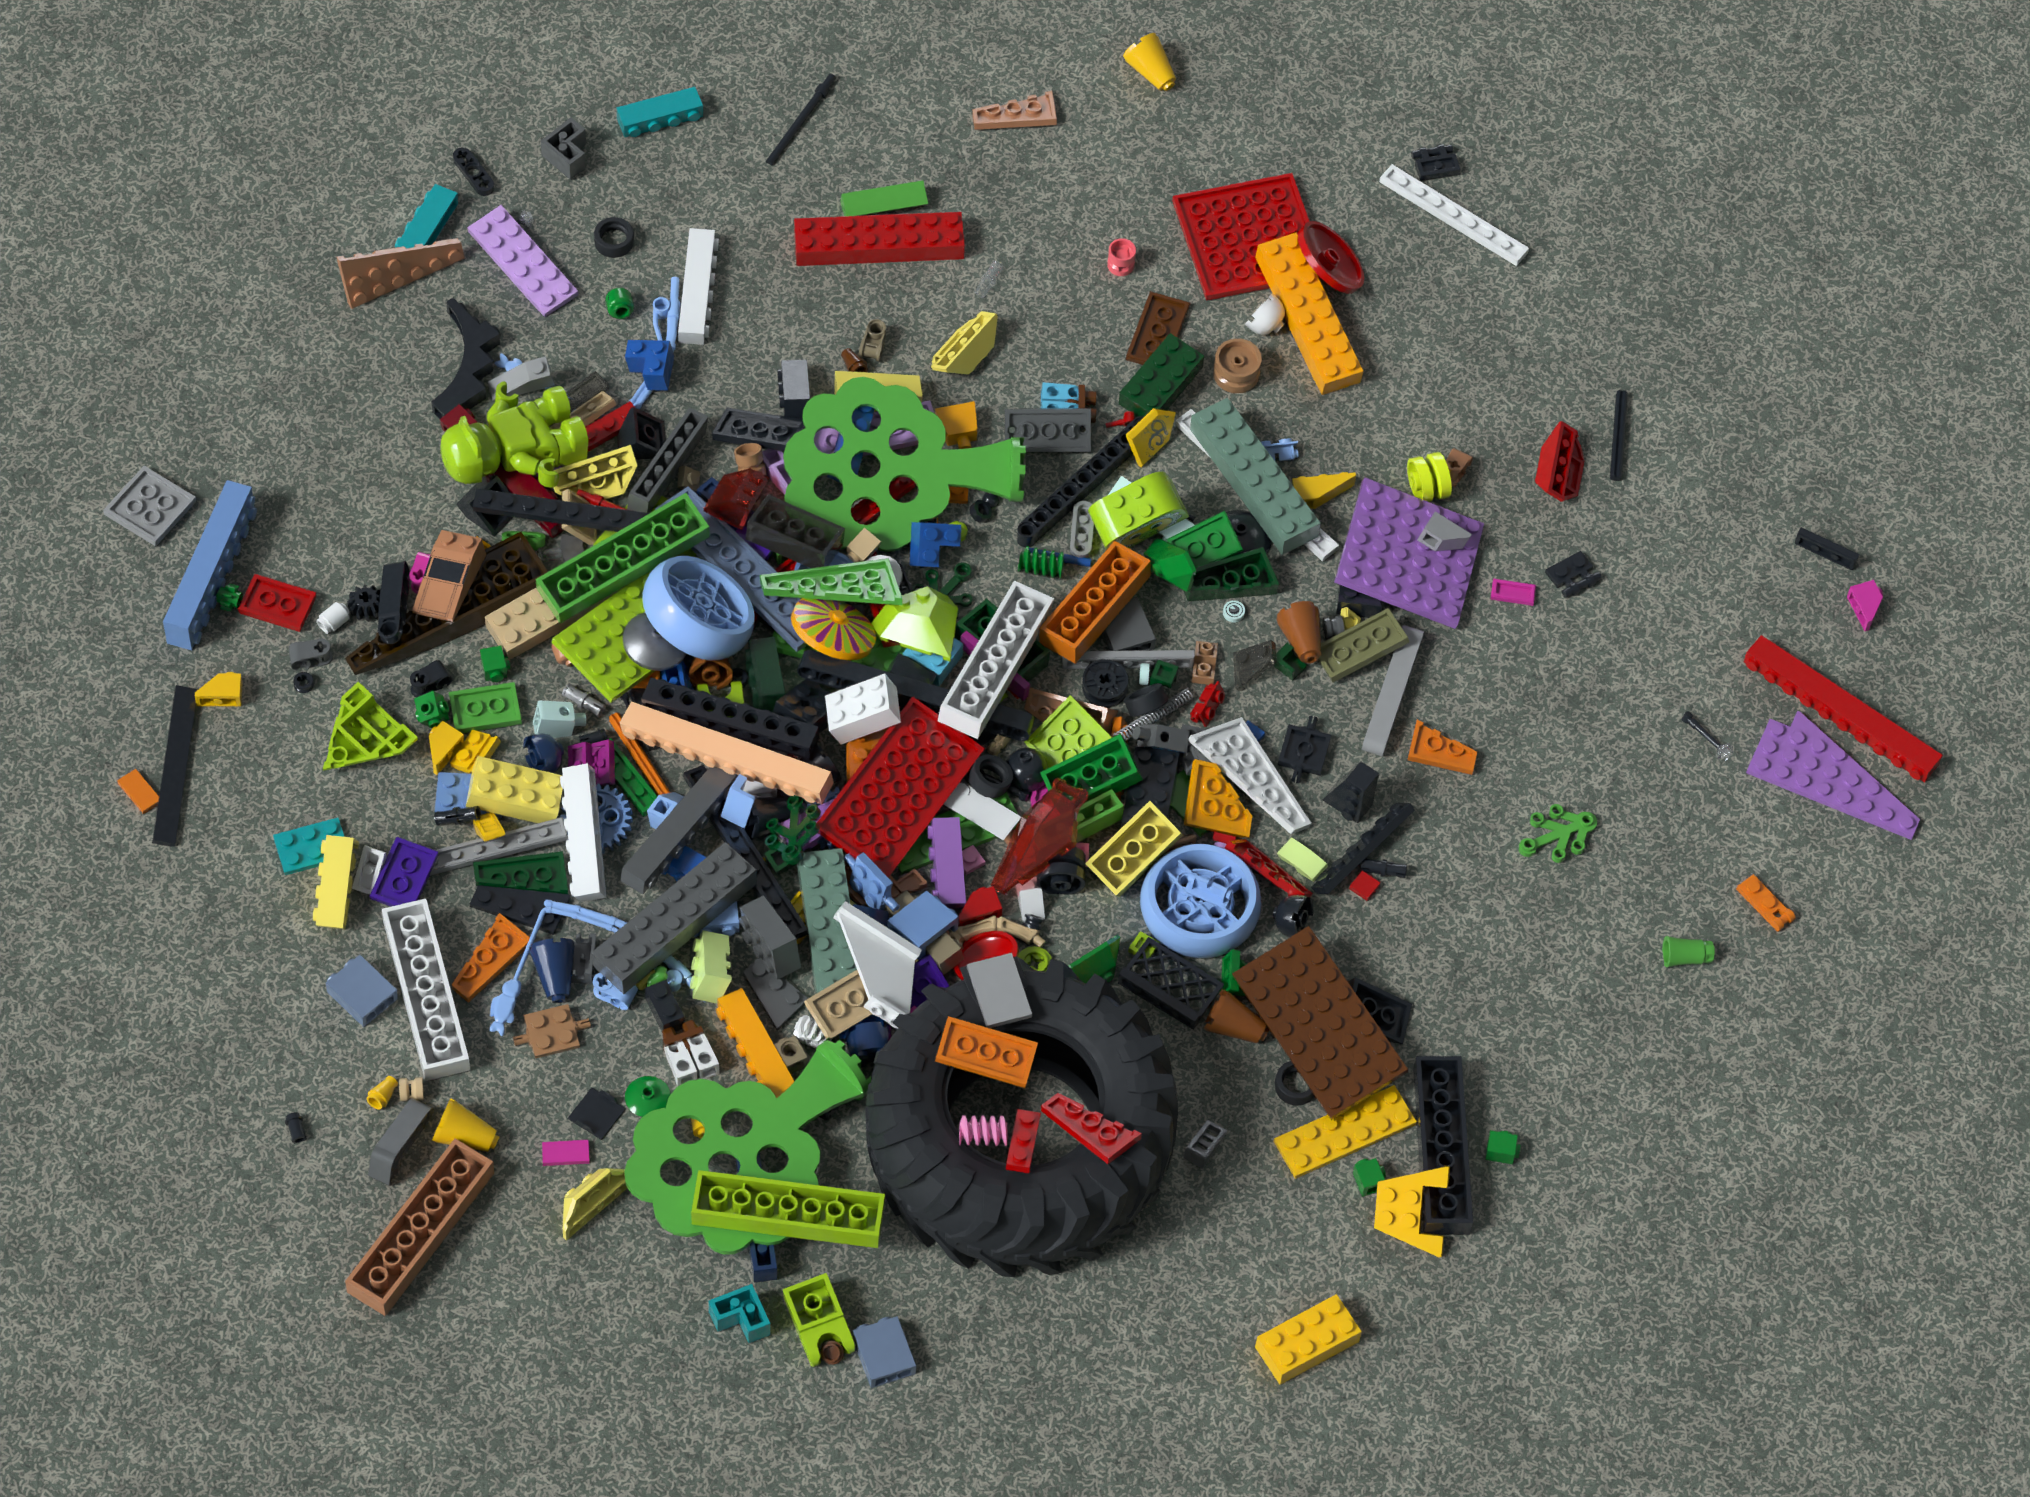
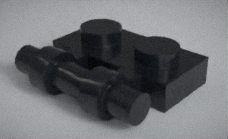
(1436, 166)
(1570, 569)

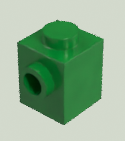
(494, 663)
(1502, 1147)
(1367, 1175)

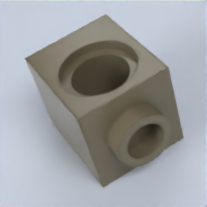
(792, 1045)

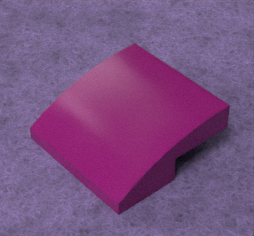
(598, 756)

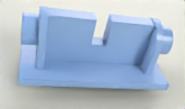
(1284, 449)
(1208, 890)

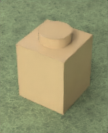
(863, 546)

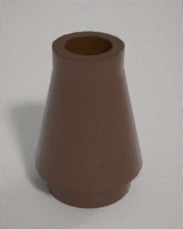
(853, 362)

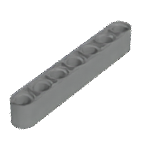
(1392, 692)

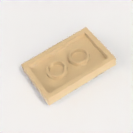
(839, 1005)

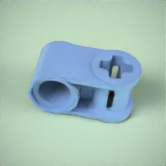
(611, 994)

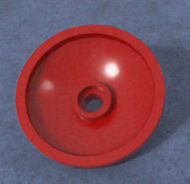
(987, 946)

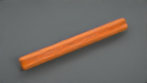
(640, 757)

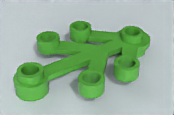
(1559, 832)

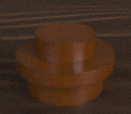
(832, 1352)

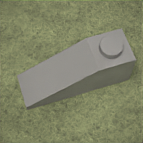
(525, 378)

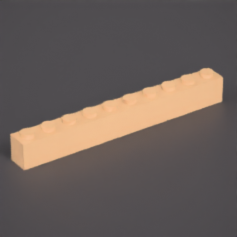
(726, 753)

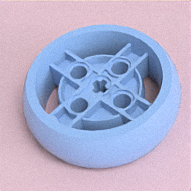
(698, 608)
(1169, 925)

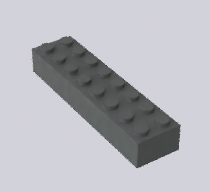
(674, 918)

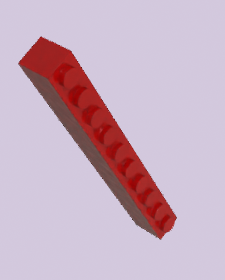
(1843, 709)

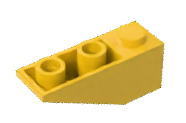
(1322, 488)

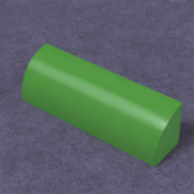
(884, 199)

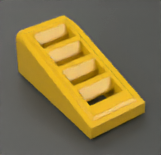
(488, 827)

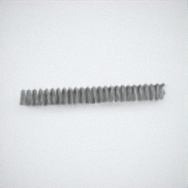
(1166, 709)

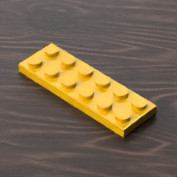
(1357, 1128)

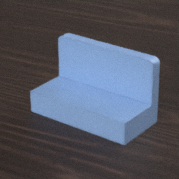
(738, 803)

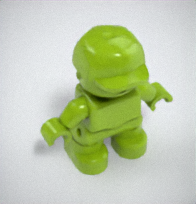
(517, 439)

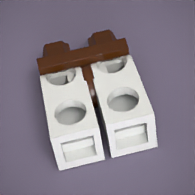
(689, 1053)

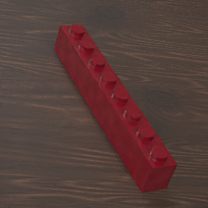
(514, 481)

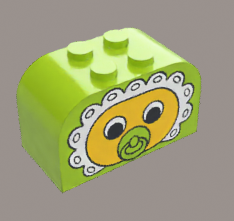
(1138, 510)

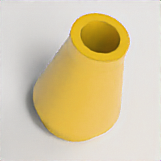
(381, 1094)

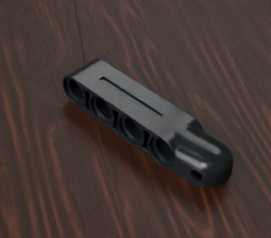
(393, 601)

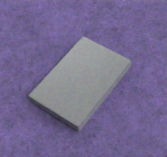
(999, 990)

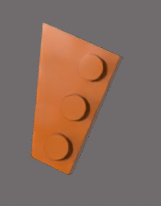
(1436, 750)

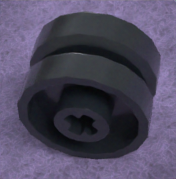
(1064, 874)

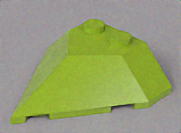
(921, 623)
(365, 731)

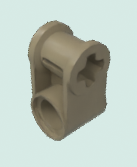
(872, 343)

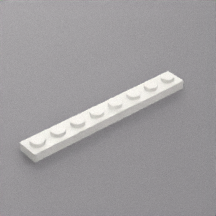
(1454, 215)

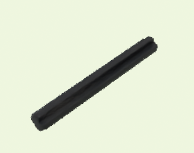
(1618, 435)

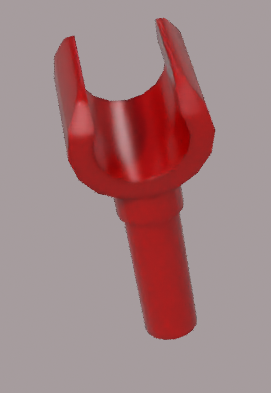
(1127, 417)

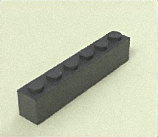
(667, 461)

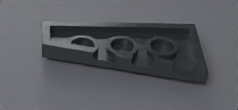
(519, 905)

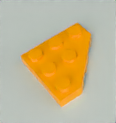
(1214, 802)

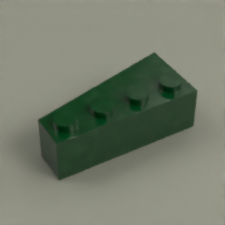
(1234, 577)

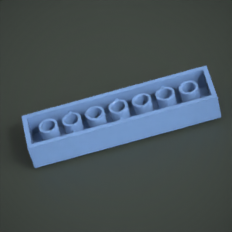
(209, 565)

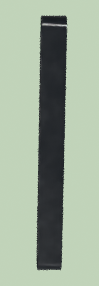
(844, 673)

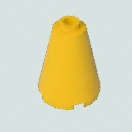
(1151, 62)
(466, 1127)

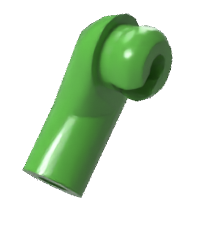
(659, 975)

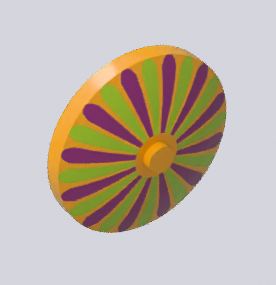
(833, 628)

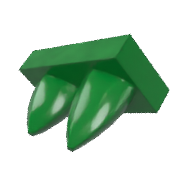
(1230, 963)

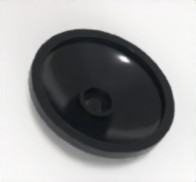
(1253, 534)

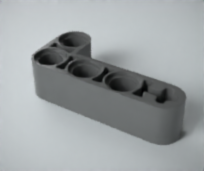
(398, 1140)

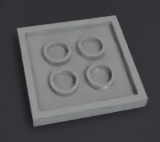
(149, 505)

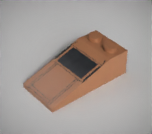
(449, 575)

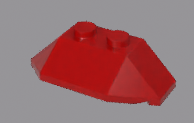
(1561, 463)

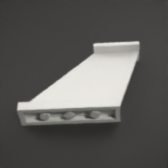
(882, 961)

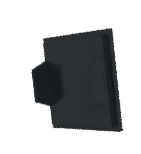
(596, 1113)

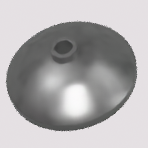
(649, 648)

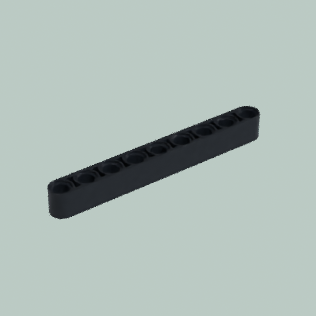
(1075, 487)

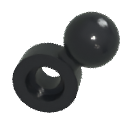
(982, 509)

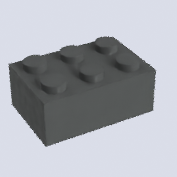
(769, 937)

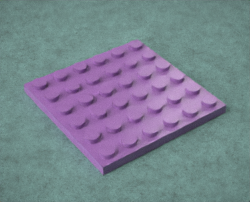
(1394, 567)

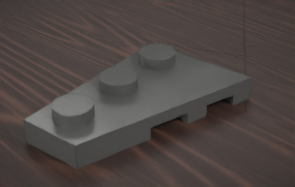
(777, 997)

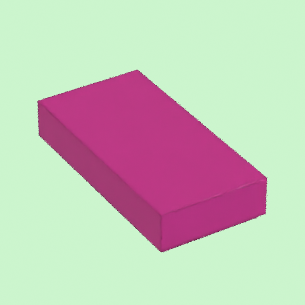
(1513, 592)
(565, 1152)

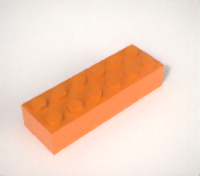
(1095, 602)

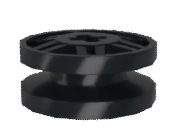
(1105, 683)

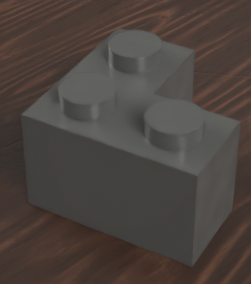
(564, 146)

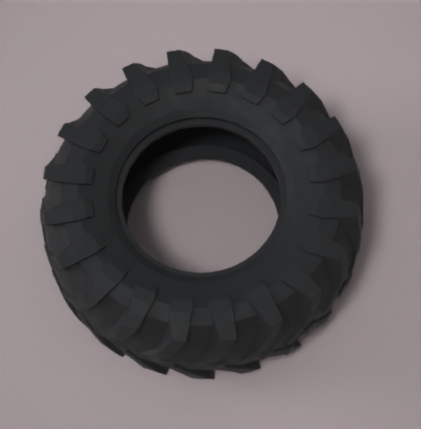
(1062, 1205)

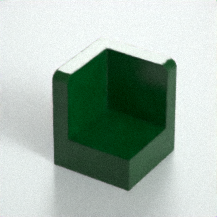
(1288, 662)
(1164, 674)

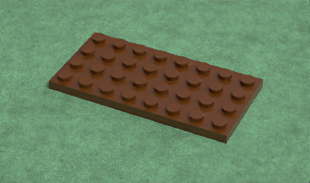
(1320, 1023)

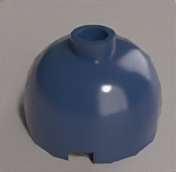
(543, 752)

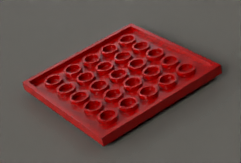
(1229, 224)

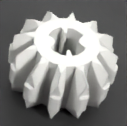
(808, 1032)

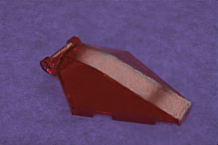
(1040, 835)

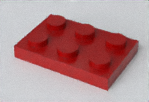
(277, 602)

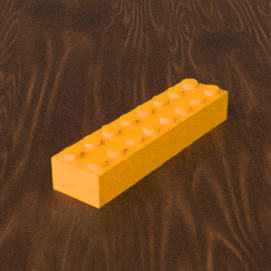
(1309, 314)

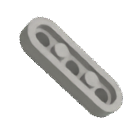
(1085, 523)

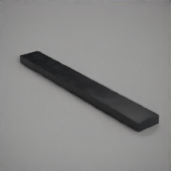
(174, 766)

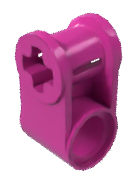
(418, 570)

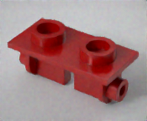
(1212, 697)

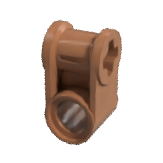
(1457, 464)

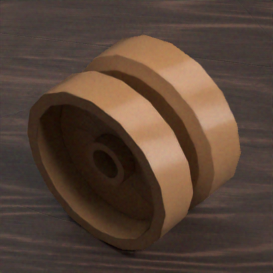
(1237, 365)

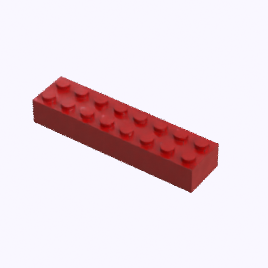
(879, 238)

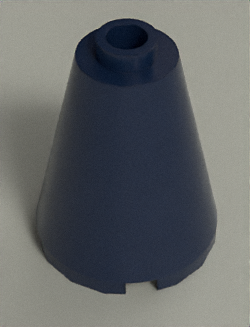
(554, 967)

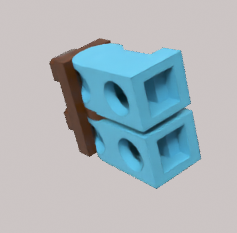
(1067, 396)

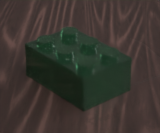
(764, 673)

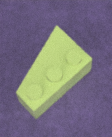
(710, 966)

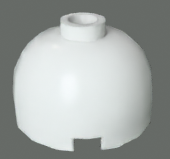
(1268, 317)

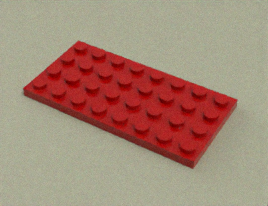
(899, 787)

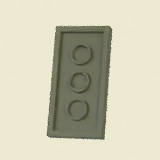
(1361, 645)

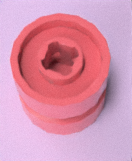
(1121, 257)

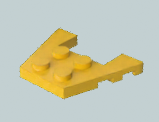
(1400, 1208)

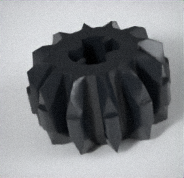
(364, 602)

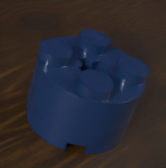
(867, 1040)

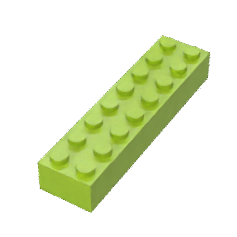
(788, 1209)

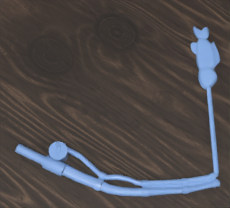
(661, 309)
(504, 1004)

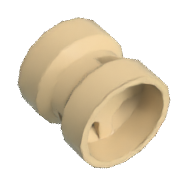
(417, 1090)

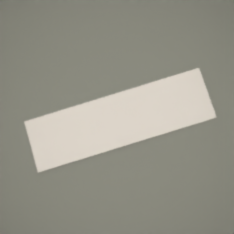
(982, 811)

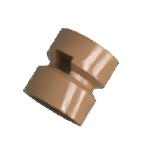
(750, 456)

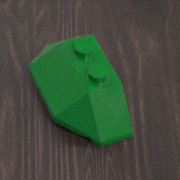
(1171, 564)
(1099, 961)

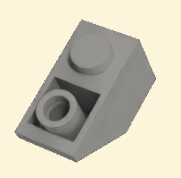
(1443, 534)

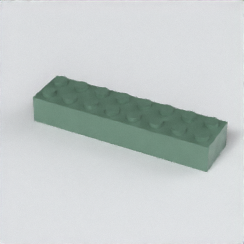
(1255, 476)
(823, 893)

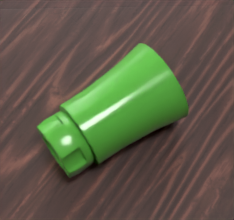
(1687, 951)

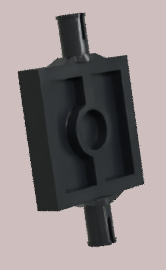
(1304, 749)

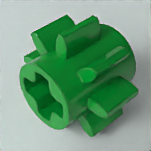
(229, 597)

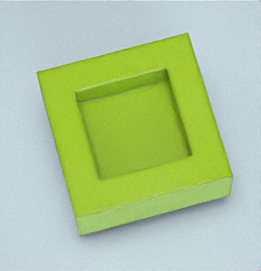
(1138, 942)

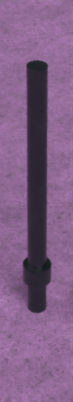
(821, 91)

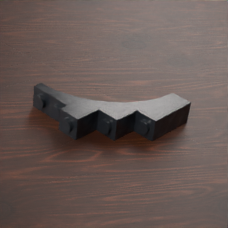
(476, 363)

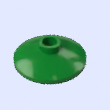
(642, 1104)

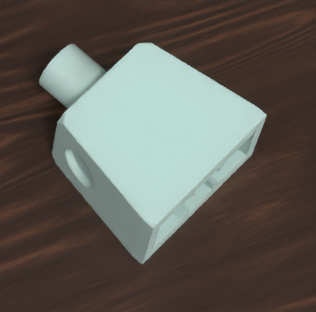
(557, 718)

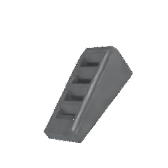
(1199, 1156)

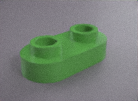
(535, 539)

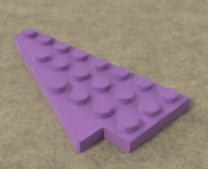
(1818, 769)

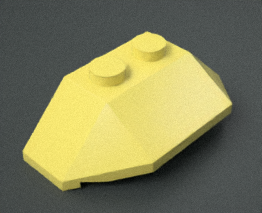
(967, 345)
(601, 475)
(591, 1198)

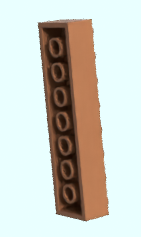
(419, 1227)

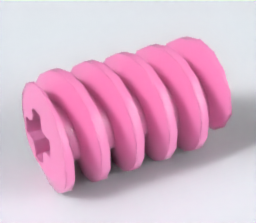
(983, 1130)

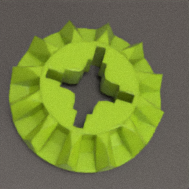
(1038, 955)

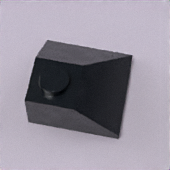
(643, 433)

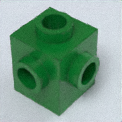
(431, 709)

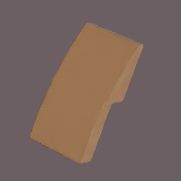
(1204, 662)

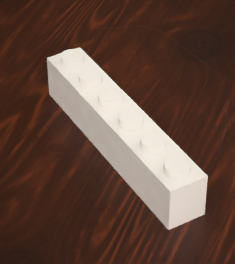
(697, 286)
(583, 833)

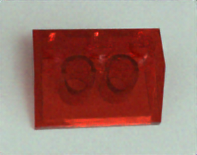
(736, 496)

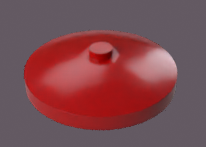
(1330, 257)

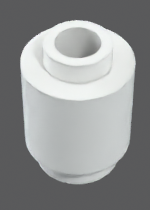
(333, 617)

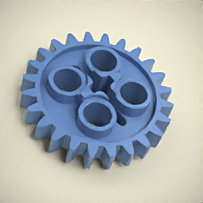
(613, 830)

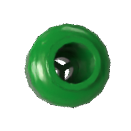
(619, 303)

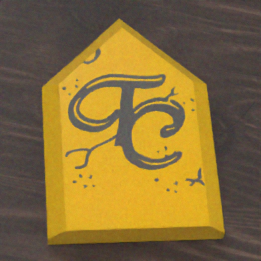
(1150, 434)

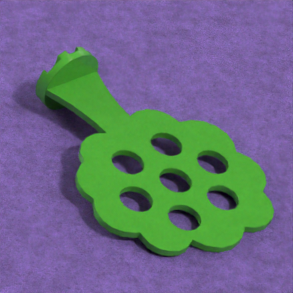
(987, 468)
(777, 1122)

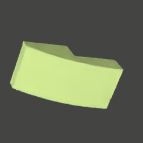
(1303, 859)

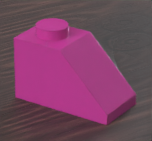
(1865, 601)

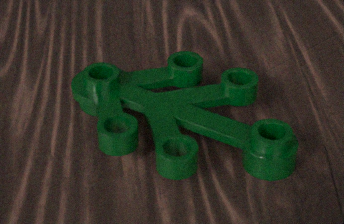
(951, 584)
(793, 851)

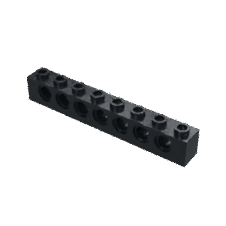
(737, 726)

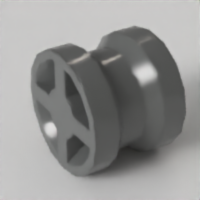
(1332, 626)

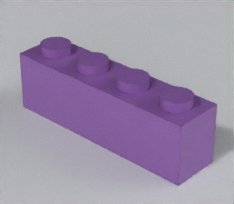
(947, 861)

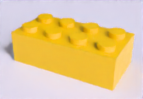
(1308, 1339)

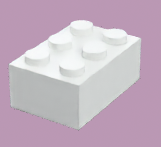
(862, 709)

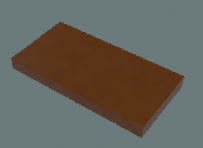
(1159, 319)

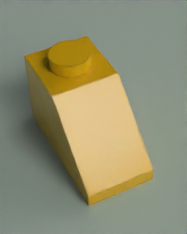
(221, 690)
(444, 745)

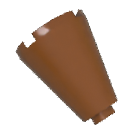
(1302, 629)
(710, 672)
(1235, 1020)

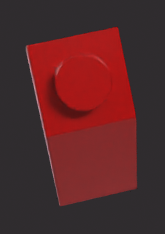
(980, 906)

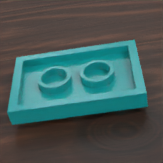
(301, 847)

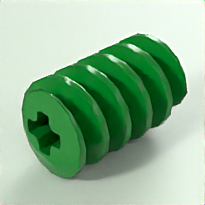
(1041, 562)

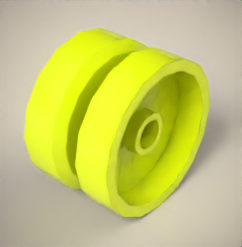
(1429, 477)

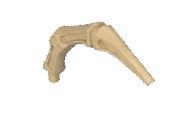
(1002, 924)

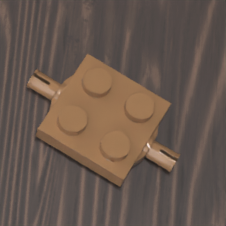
(551, 1031)

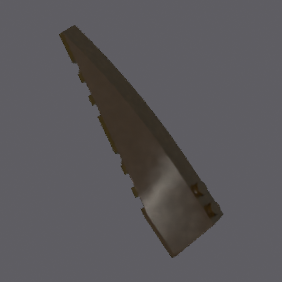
(504, 576)

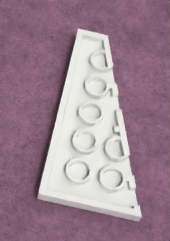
(1248, 766)

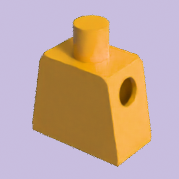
(959, 424)

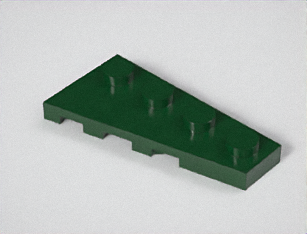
(530, 872)

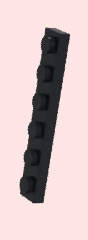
(1358, 852)

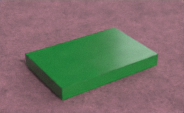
(1209, 540)

